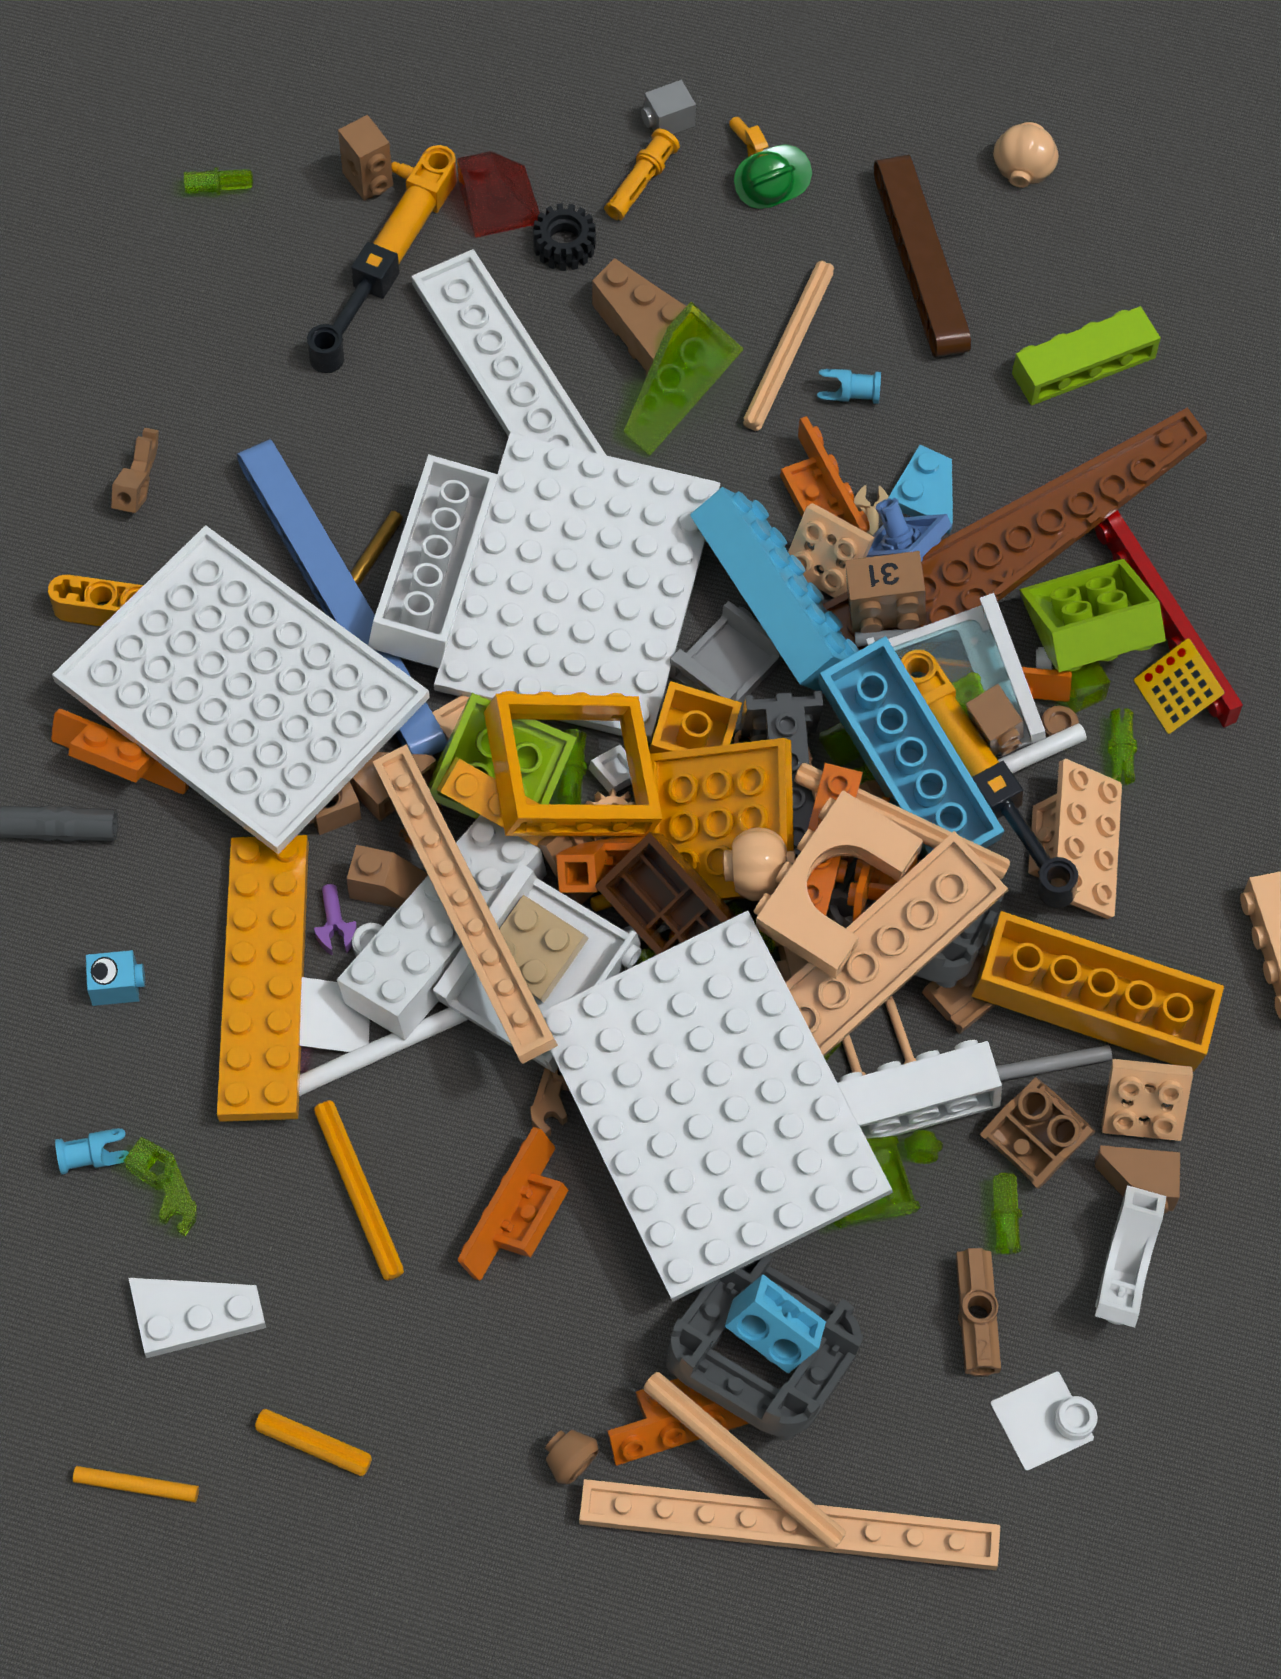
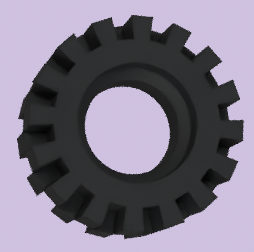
(568, 221)

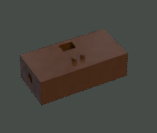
(658, 887)

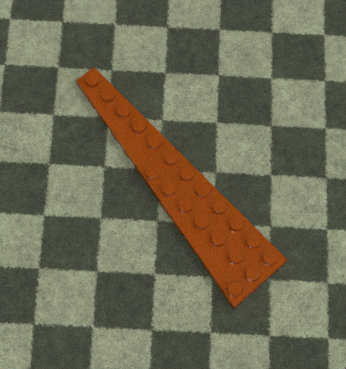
(1033, 530)

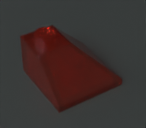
(496, 193)

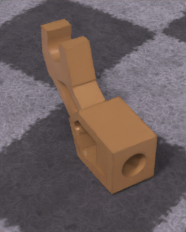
(132, 484)
(548, 1101)

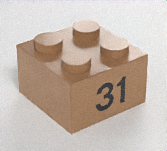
(886, 592)

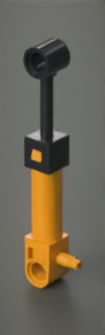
(378, 262)
(991, 776)

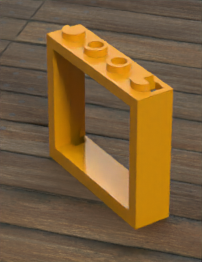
(565, 819)

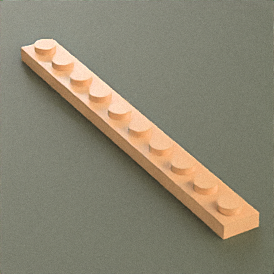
(465, 905)
(768, 1524)

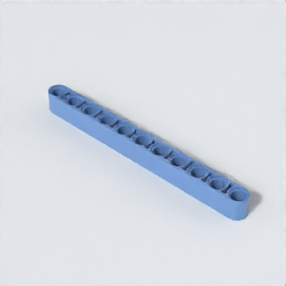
(326, 571)

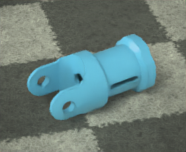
(852, 386)
(89, 1151)

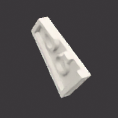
(192, 1313)

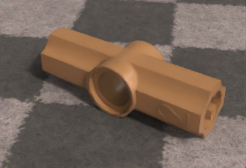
(978, 1335)

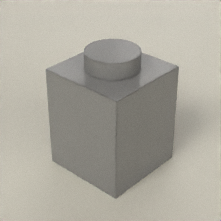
(669, 108)

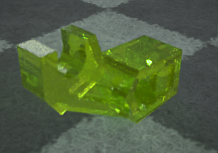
(177, 1197)

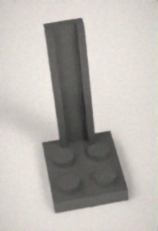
(789, 719)

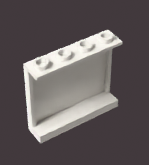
(602, 956)

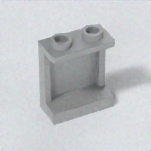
(728, 657)

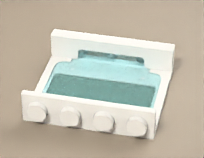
(977, 644)

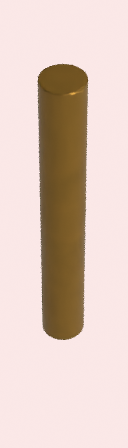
(376, 546)

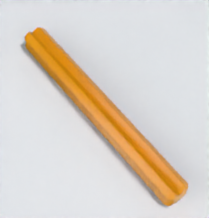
(359, 1190)

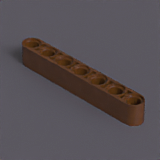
(922, 256)

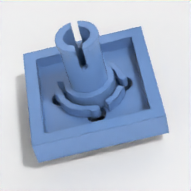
(906, 534)

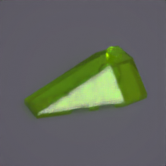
(683, 370)

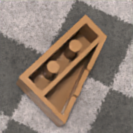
(634, 309)

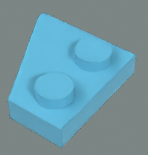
(926, 485)

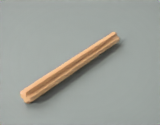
(788, 346)
(929, 832)
(744, 1460)

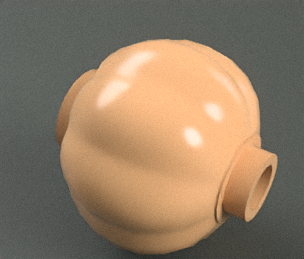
(1025, 154)
(755, 862)

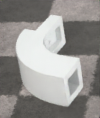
(1129, 1256)

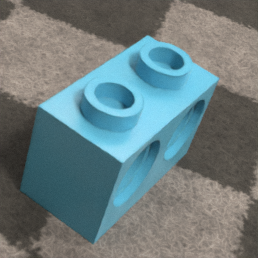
(775, 1324)

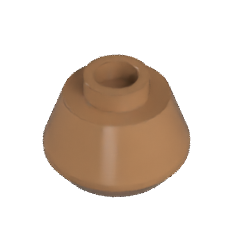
(570, 1455)

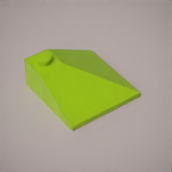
(539, 747)

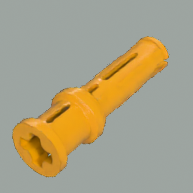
(648, 164)

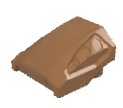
(1037, 1132)

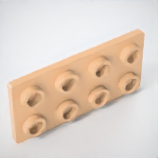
(1084, 828)

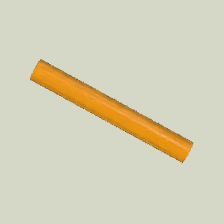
(135, 1484)

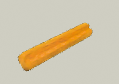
(313, 1442)

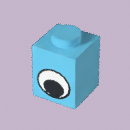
(114, 977)

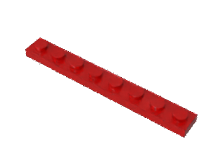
(1177, 627)

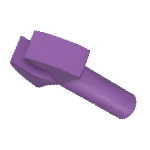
(334, 921)

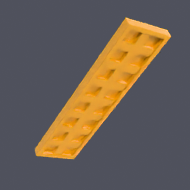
(263, 981)

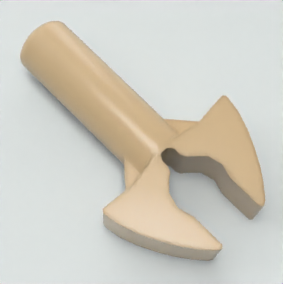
(870, 511)

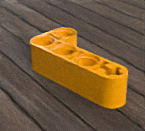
(77, 598)

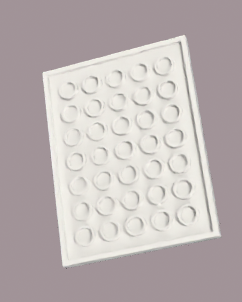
(577, 579)
(241, 688)
(713, 1106)

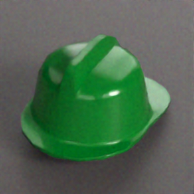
(772, 176)

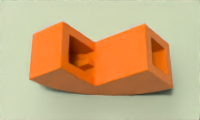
(587, 863)

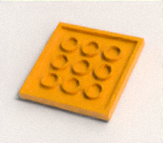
(719, 793)

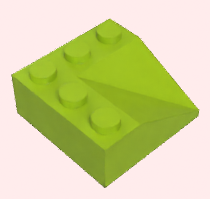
(1094, 615)

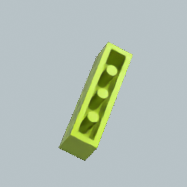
(1085, 355)

